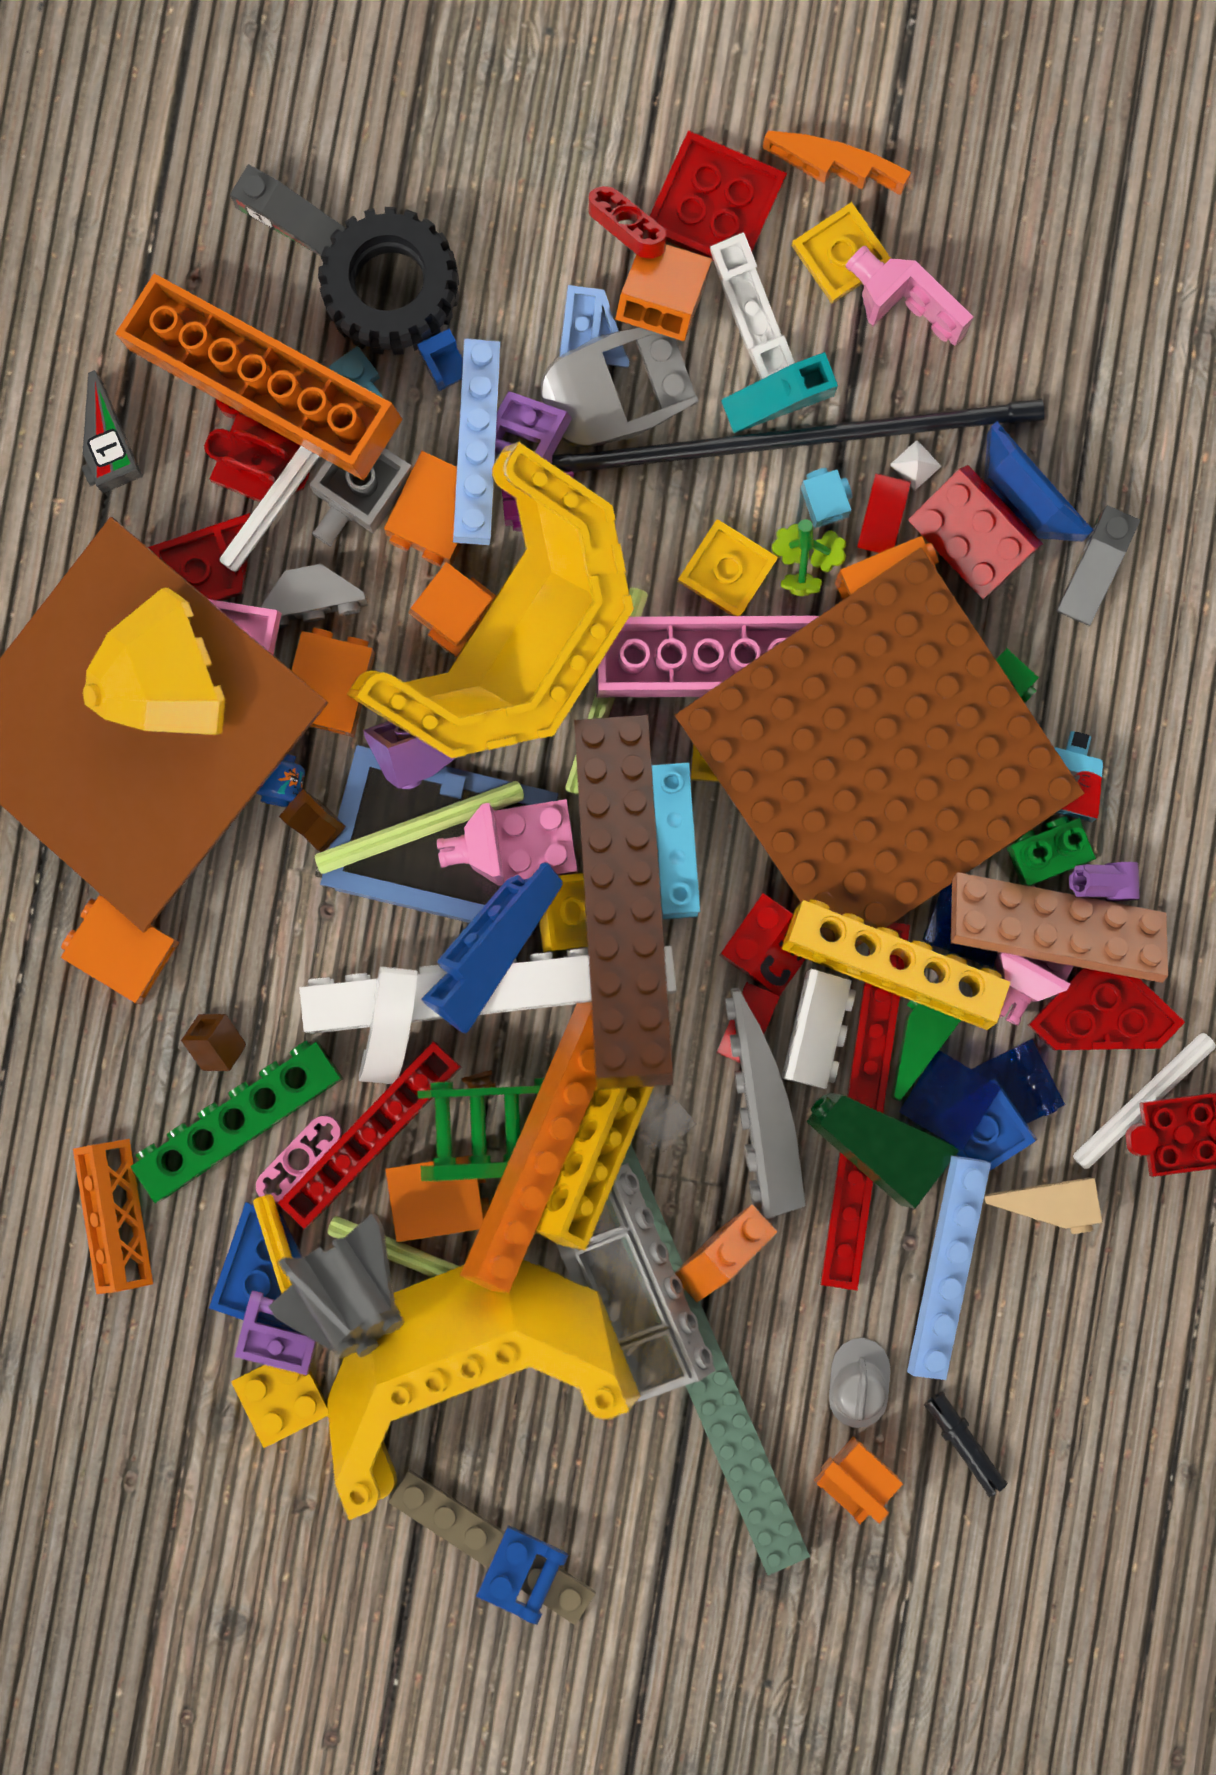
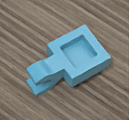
(357, 369)

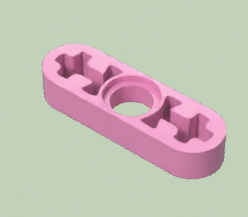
(311, 1132)

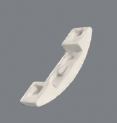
(750, 305)
(389, 1025)

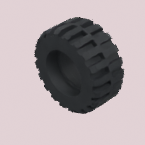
(382, 235)

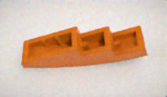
(822, 156)

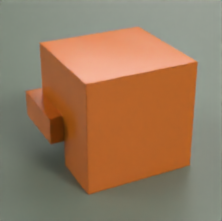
(452, 608)
(859, 1481)

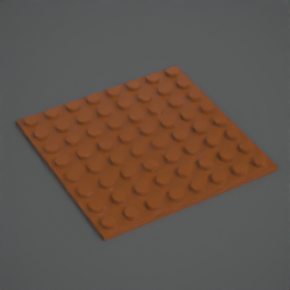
(880, 749)
(124, 801)

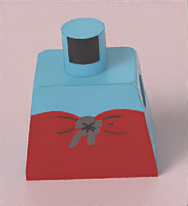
(1088, 775)

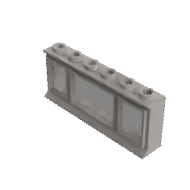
(641, 1293)

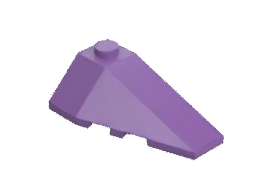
(402, 756)

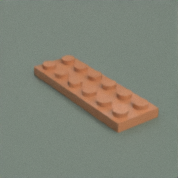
(1059, 927)

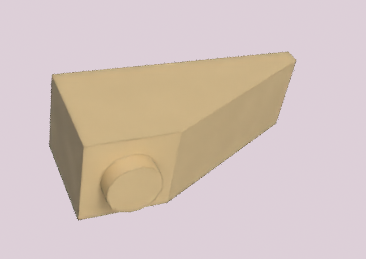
(1062, 1204)

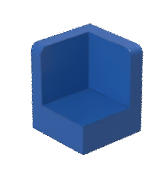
(442, 359)

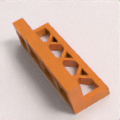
(101, 1219)

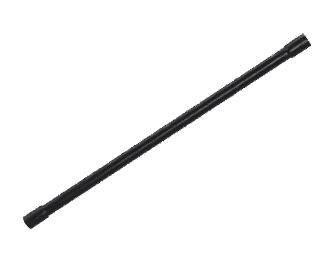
(1011, 413)

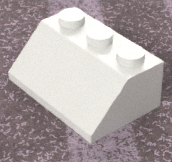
(818, 1029)

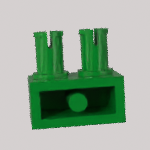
(1050, 852)

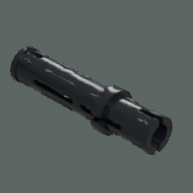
(956, 1431)

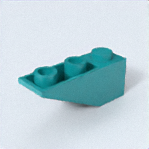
(781, 393)

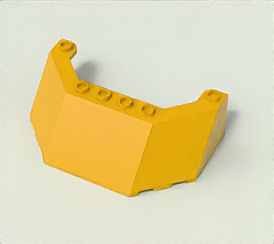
(537, 634)
(457, 1341)

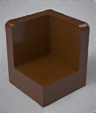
(312, 820)
(214, 1042)

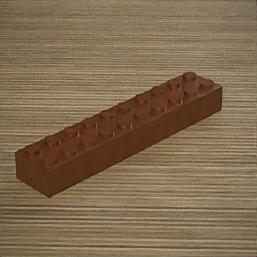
(623, 903)

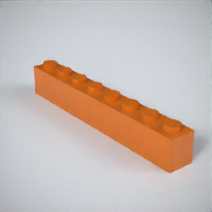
(536, 1158)

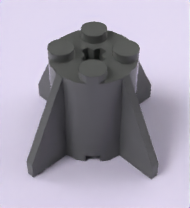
(342, 1294)

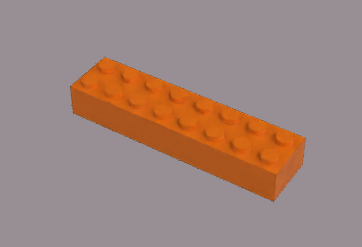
(259, 376)

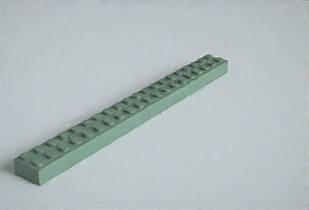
(733, 1432)

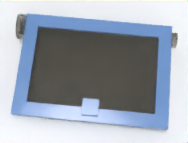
(412, 872)

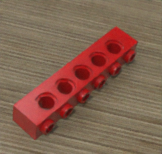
(368, 1136)

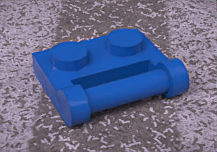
(511, 1568)

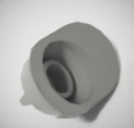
(859, 1383)

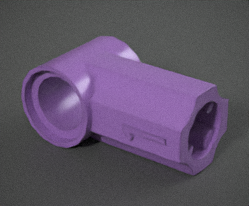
(1113, 880)

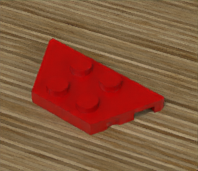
(198, 559)

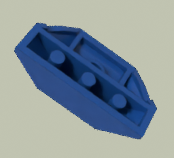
(1029, 491)

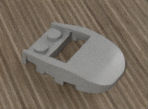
(584, 387)

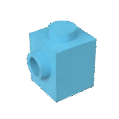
(826, 496)

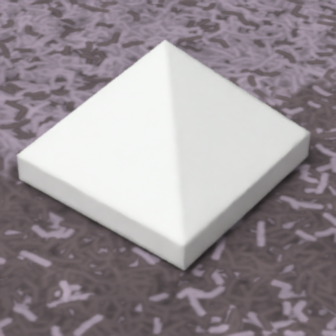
(915, 465)

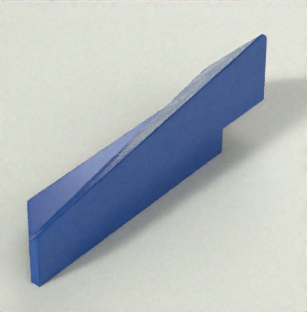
(489, 947)

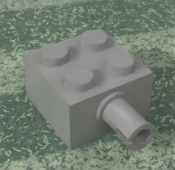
(356, 499)

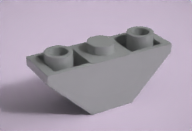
(312, 593)

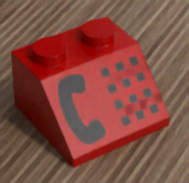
(758, 946)

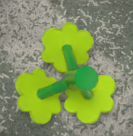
(794, 546)

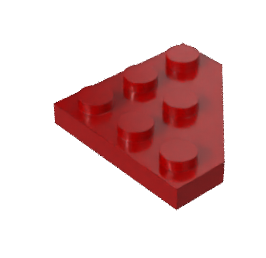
(1105, 1014)

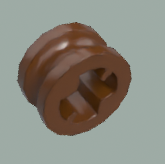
(479, 1080)

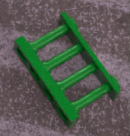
(479, 1164)

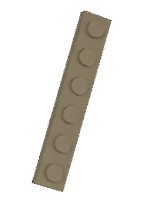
(481, 1539)

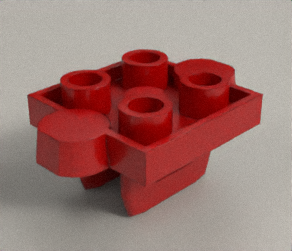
(249, 457)
(1176, 1134)

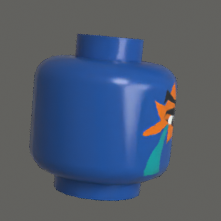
(283, 783)

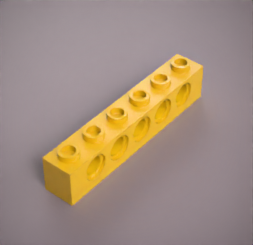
(806, 941)
(592, 1165)

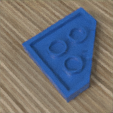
(249, 1270)

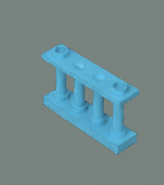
(675, 841)

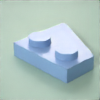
(587, 317)

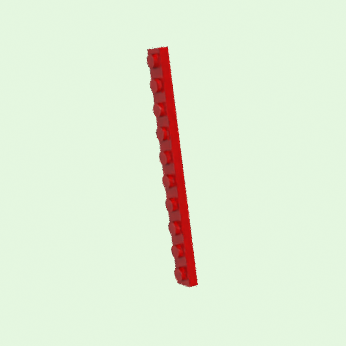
(867, 1086)

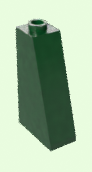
(883, 1148)

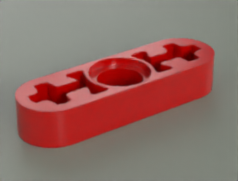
(643, 237)

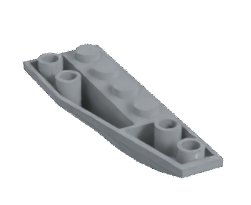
(767, 1116)

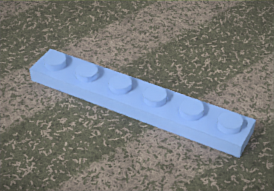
(476, 442)
(948, 1267)

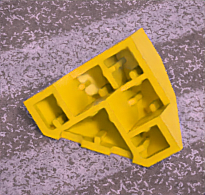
(155, 672)

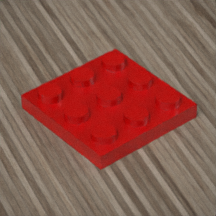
(715, 196)

